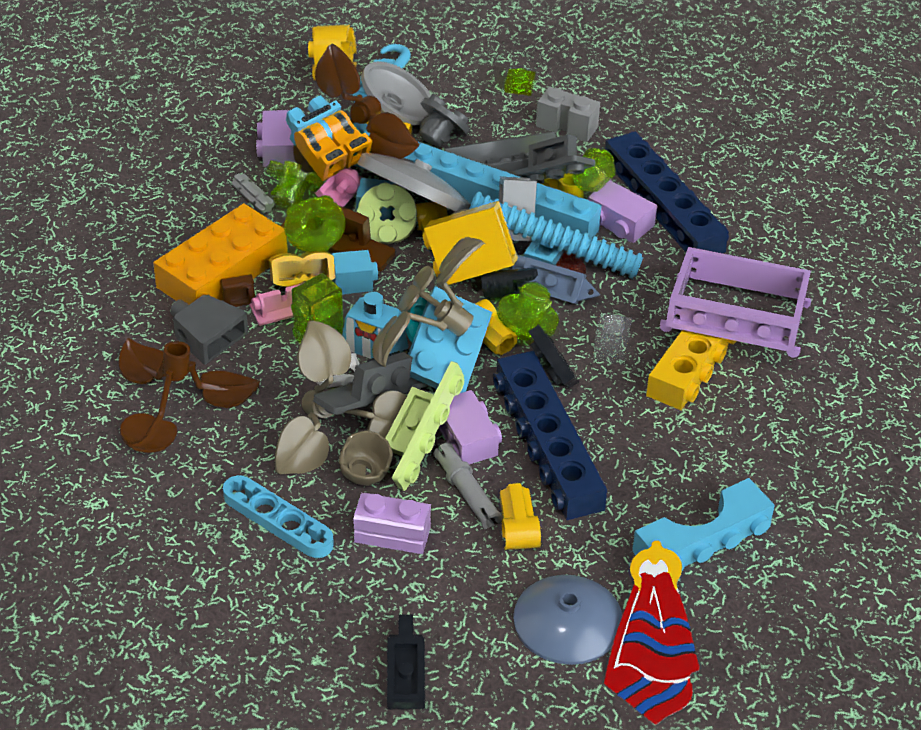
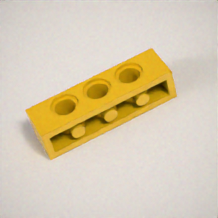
(684, 367)

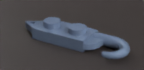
(561, 282)

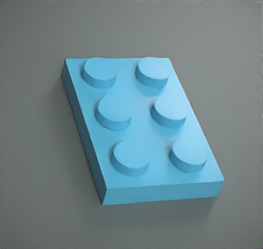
(435, 348)

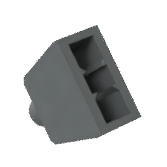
(208, 326)

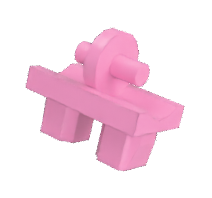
(341, 186)

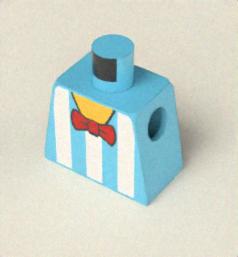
(366, 321)

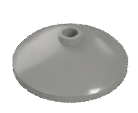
(396, 91)

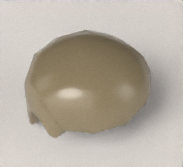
(364, 450)

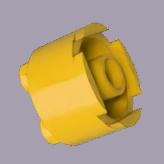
(323, 36)

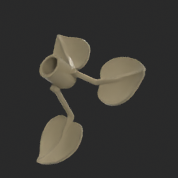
(448, 313)
(319, 357)

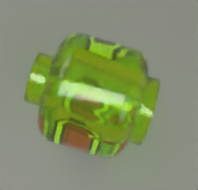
(596, 177)

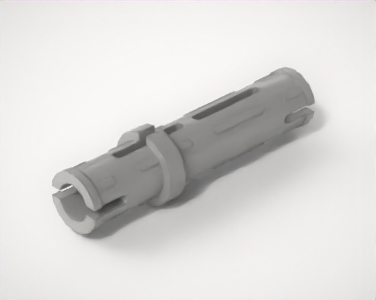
(460, 474)

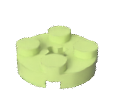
(404, 212)

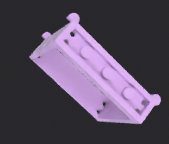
(735, 321)

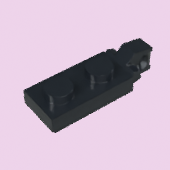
(405, 667)

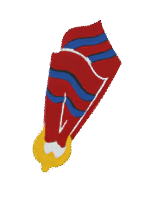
(653, 640)

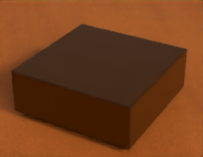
(238, 290)

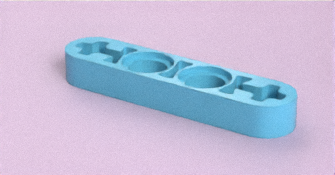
(278, 516)

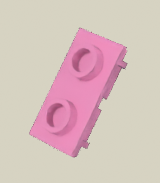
(272, 306)

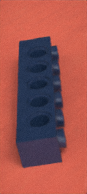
(677, 205)
(550, 436)

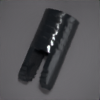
(506, 282)

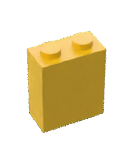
(479, 223)

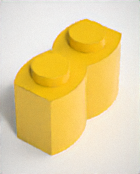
(291, 269)

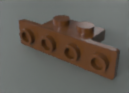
(358, 238)

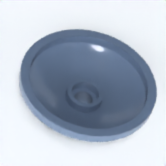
(564, 631)

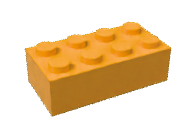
(225, 249)

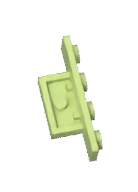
(417, 423)

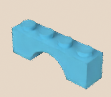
(741, 513)

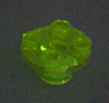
(291, 182)
(314, 224)
(527, 310)

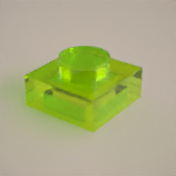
(520, 81)

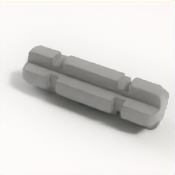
(253, 193)

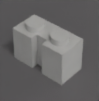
(568, 112)

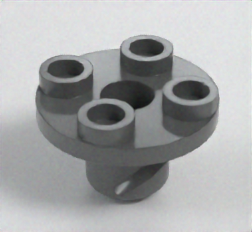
(439, 124)

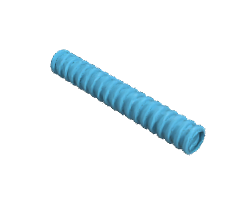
(566, 239)

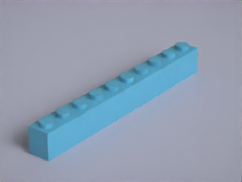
(473, 177)

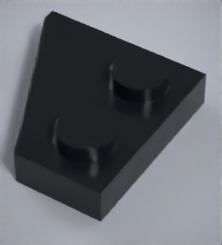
(544, 346)

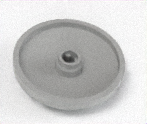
(415, 178)

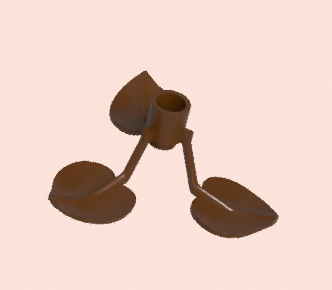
(339, 76)
(143, 364)

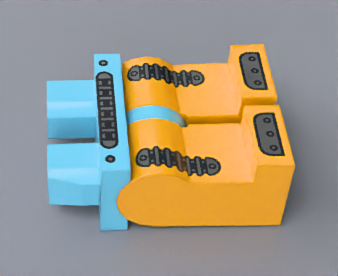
(326, 137)

